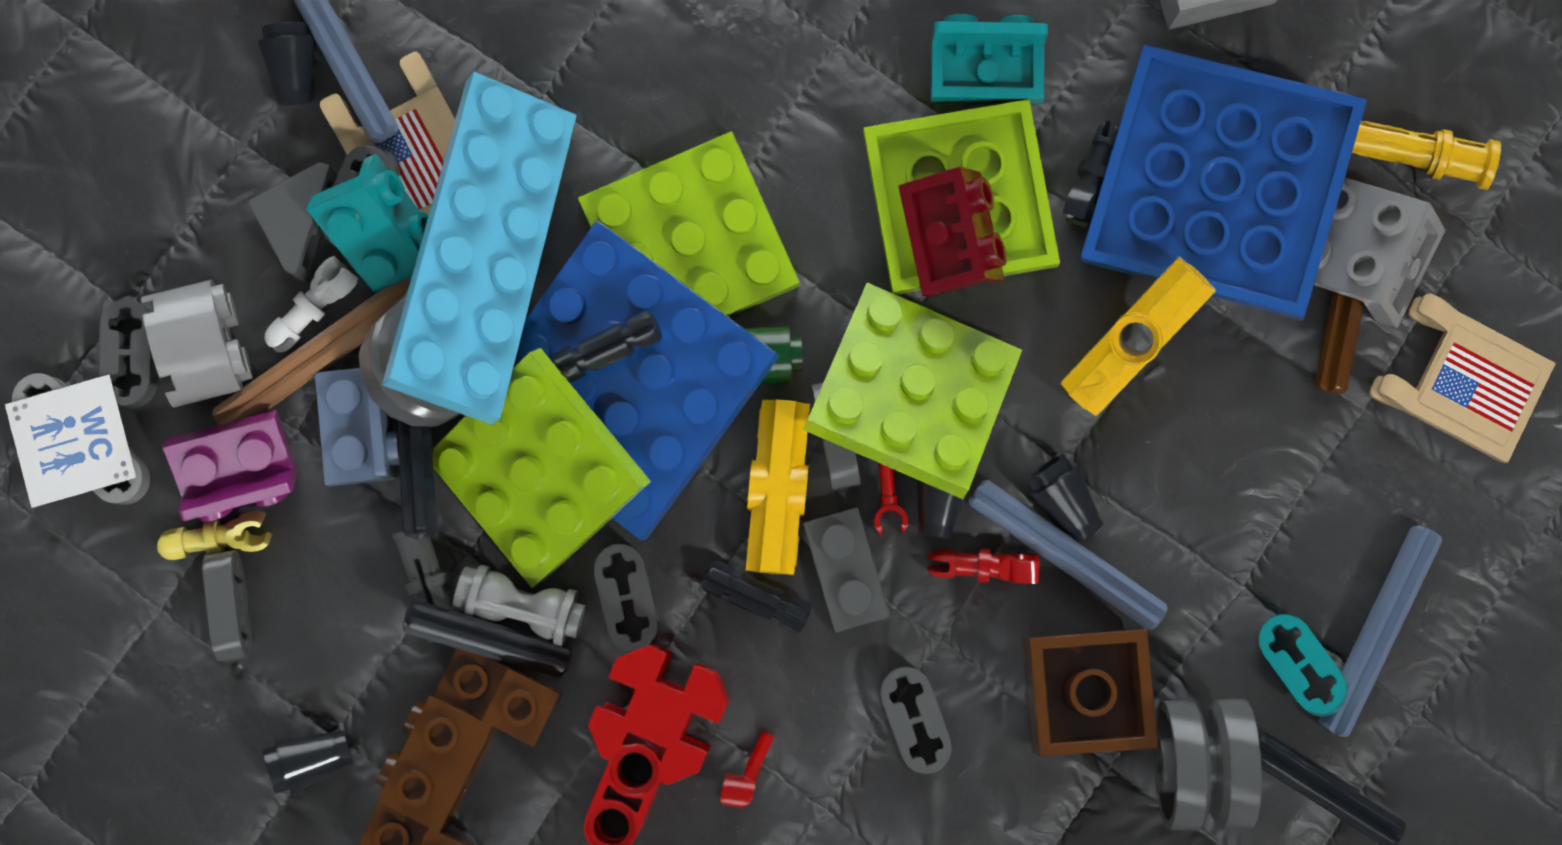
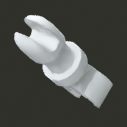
(329, 284)

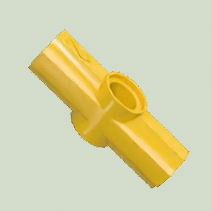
(1163, 310)
(777, 487)

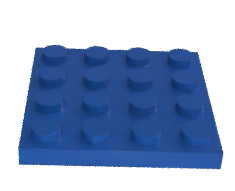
(1227, 176)
(665, 399)

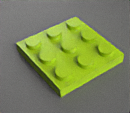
(987, 139)
(701, 224)
(914, 391)
(540, 472)

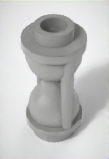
(493, 597)

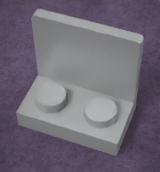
(1378, 248)

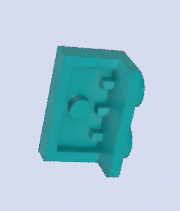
(987, 60)
(372, 224)

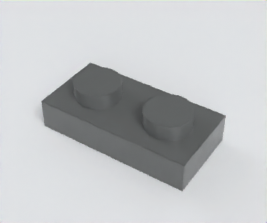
(846, 570)

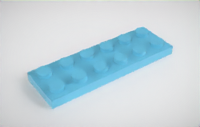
(480, 250)

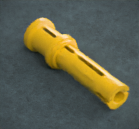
(1435, 153)

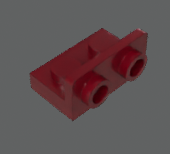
(952, 231)

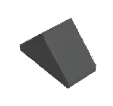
(287, 222)

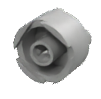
(194, 342)

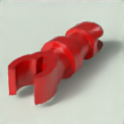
(1007, 566)

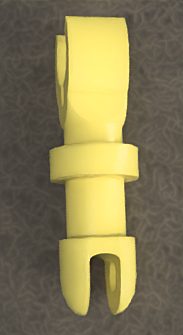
(214, 537)

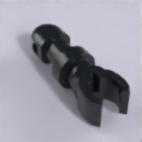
(1085, 193)

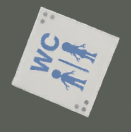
(70, 441)

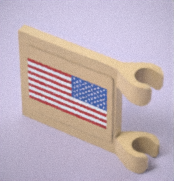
(421, 137)
(1474, 384)

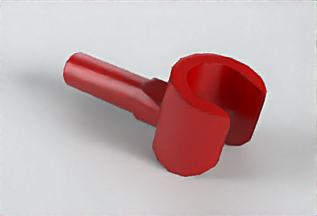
(888, 500)
(739, 790)

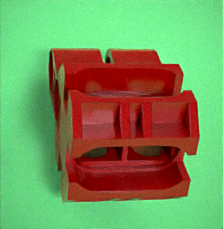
(650, 726)

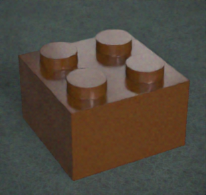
(1089, 692)

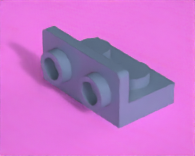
(353, 431)

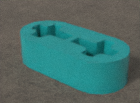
(1314, 656)

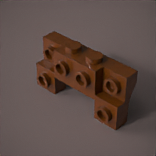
(448, 745)

